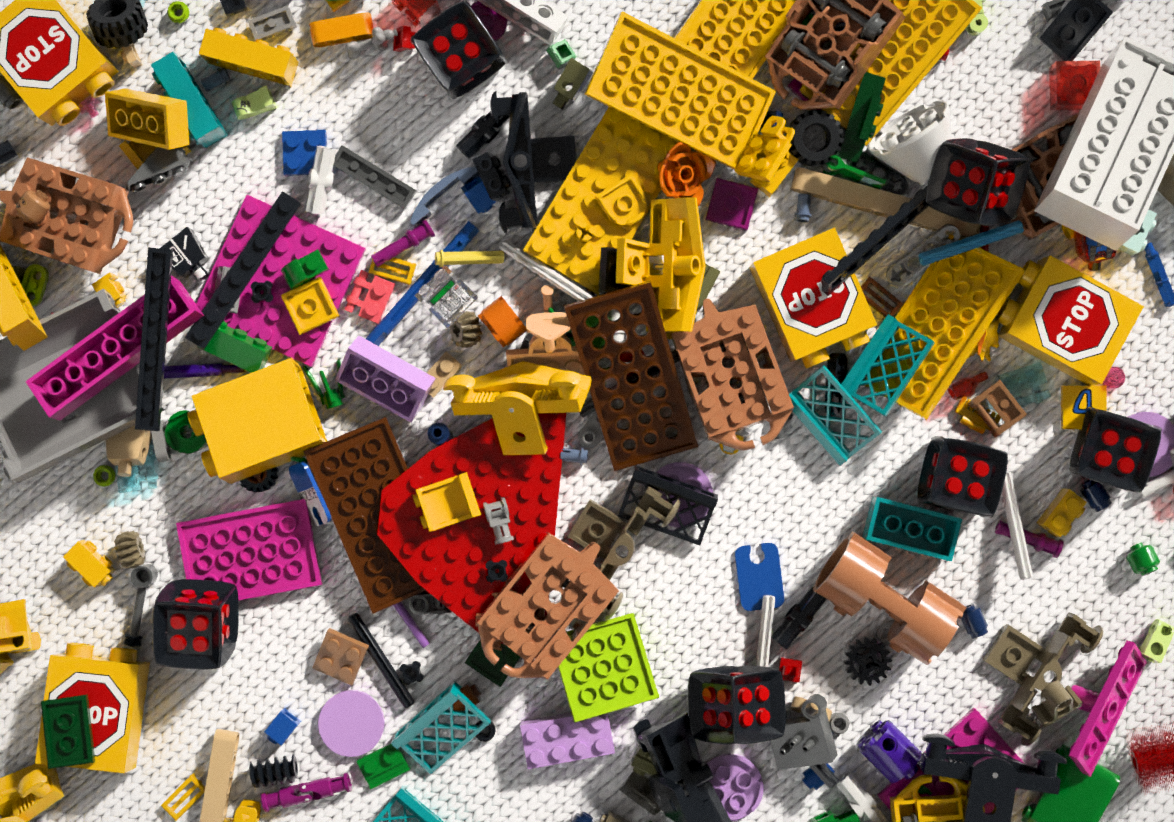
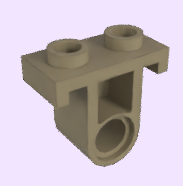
(1055, 703)

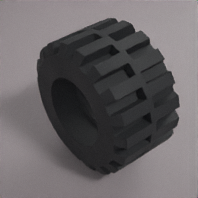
(117, 22)
(833, 137)

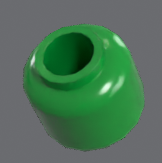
(1143, 559)

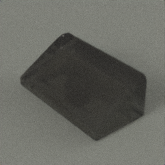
(639, 790)

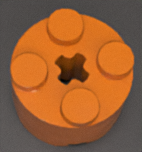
(502, 322)

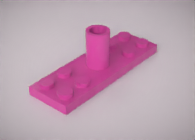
(1105, 707)

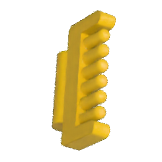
(973, 419)

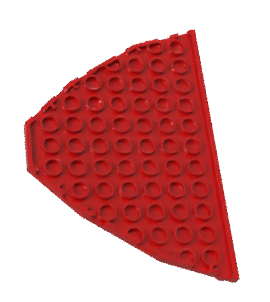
(454, 557)

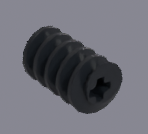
(273, 772)

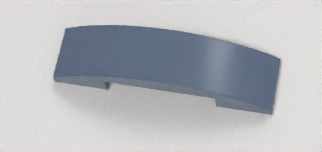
(421, 212)

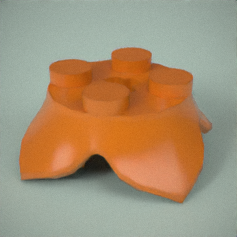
(695, 169)

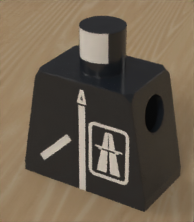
(188, 254)

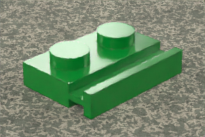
(382, 765)

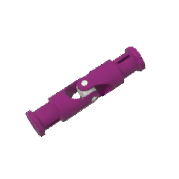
(310, 791)

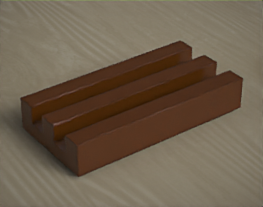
(870, 280)

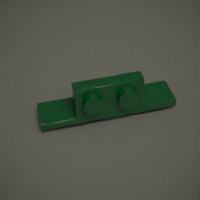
(862, 117)

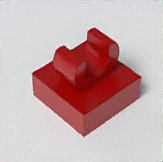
(402, 41)
(790, 669)

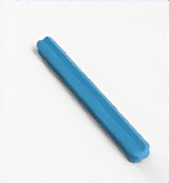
(971, 243)

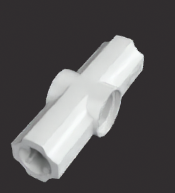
(320, 179)
(860, 799)

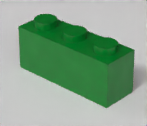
(239, 348)

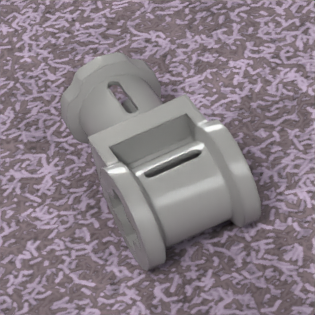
(497, 519)

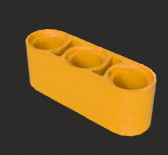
(341, 29)

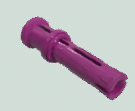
(412, 238)
(1039, 541)

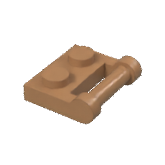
(1003, 403)

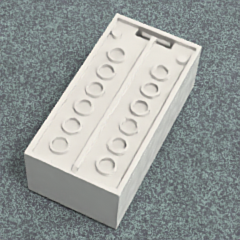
(1115, 148)

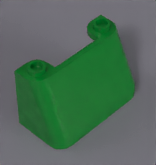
(1079, 797)

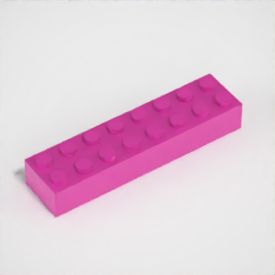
(105, 355)

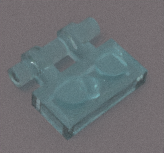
(1025, 378)
(134, 482)

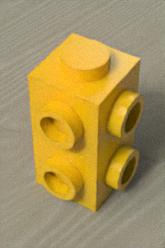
(94, 568)

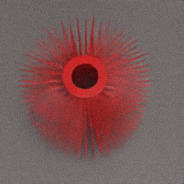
(1153, 758)

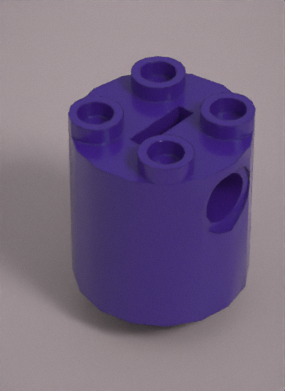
(895, 757)

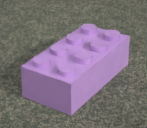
(384, 378)
(560, 740)

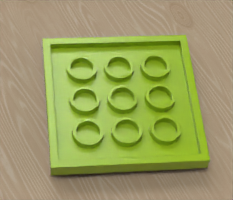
(607, 670)

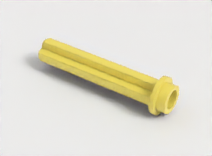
(468, 257)

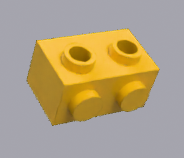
(1062, 512)

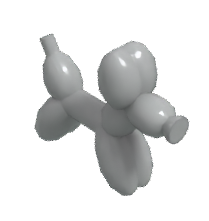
(378, 41)

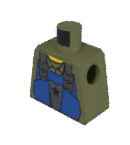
(577, 75)

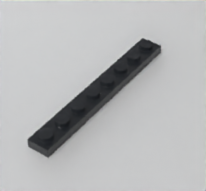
(876, 240)
(243, 270)
(153, 339)

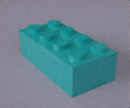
(180, 84)
(912, 528)

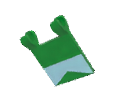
(853, 174)

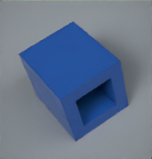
(477, 195)
(282, 727)

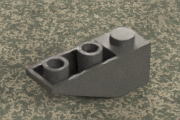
(158, 167)

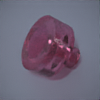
(89, 105)
(1114, 378)

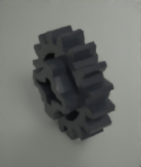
(870, 652)

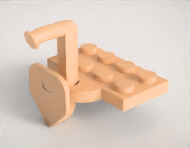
(550, 343)

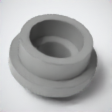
(843, 727)

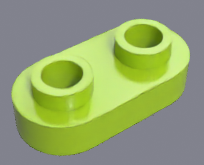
(32, 285)

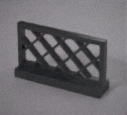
(679, 490)

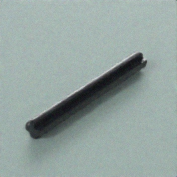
(381, 660)

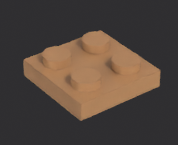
(340, 656)

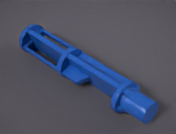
(1159, 275)

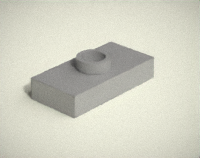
(272, 23)

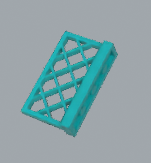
(870, 356)
(819, 428)
(432, 712)
(410, 803)

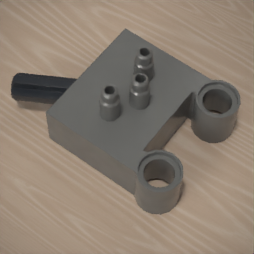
(808, 742)

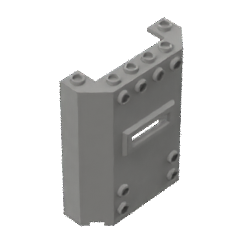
(26, 432)

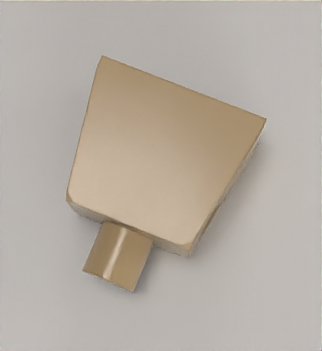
(128, 449)

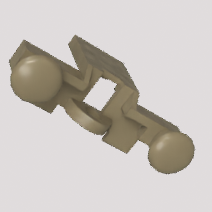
(602, 527)
(1014, 653)

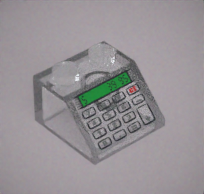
(446, 296)

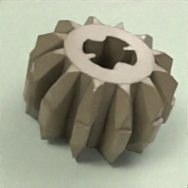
(466, 330)
(130, 549)

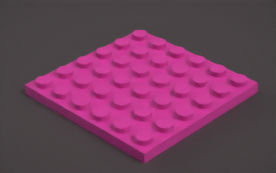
(272, 320)

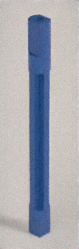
(408, 300)

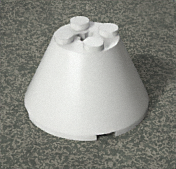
(913, 140)

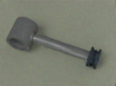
(134, 639)

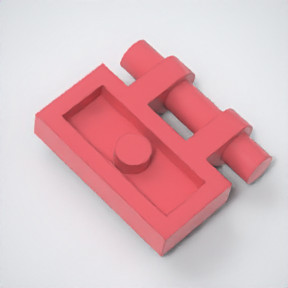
(376, 299)

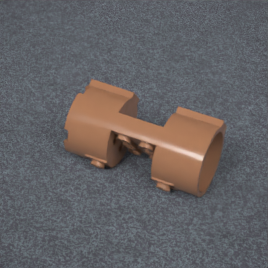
(922, 622)

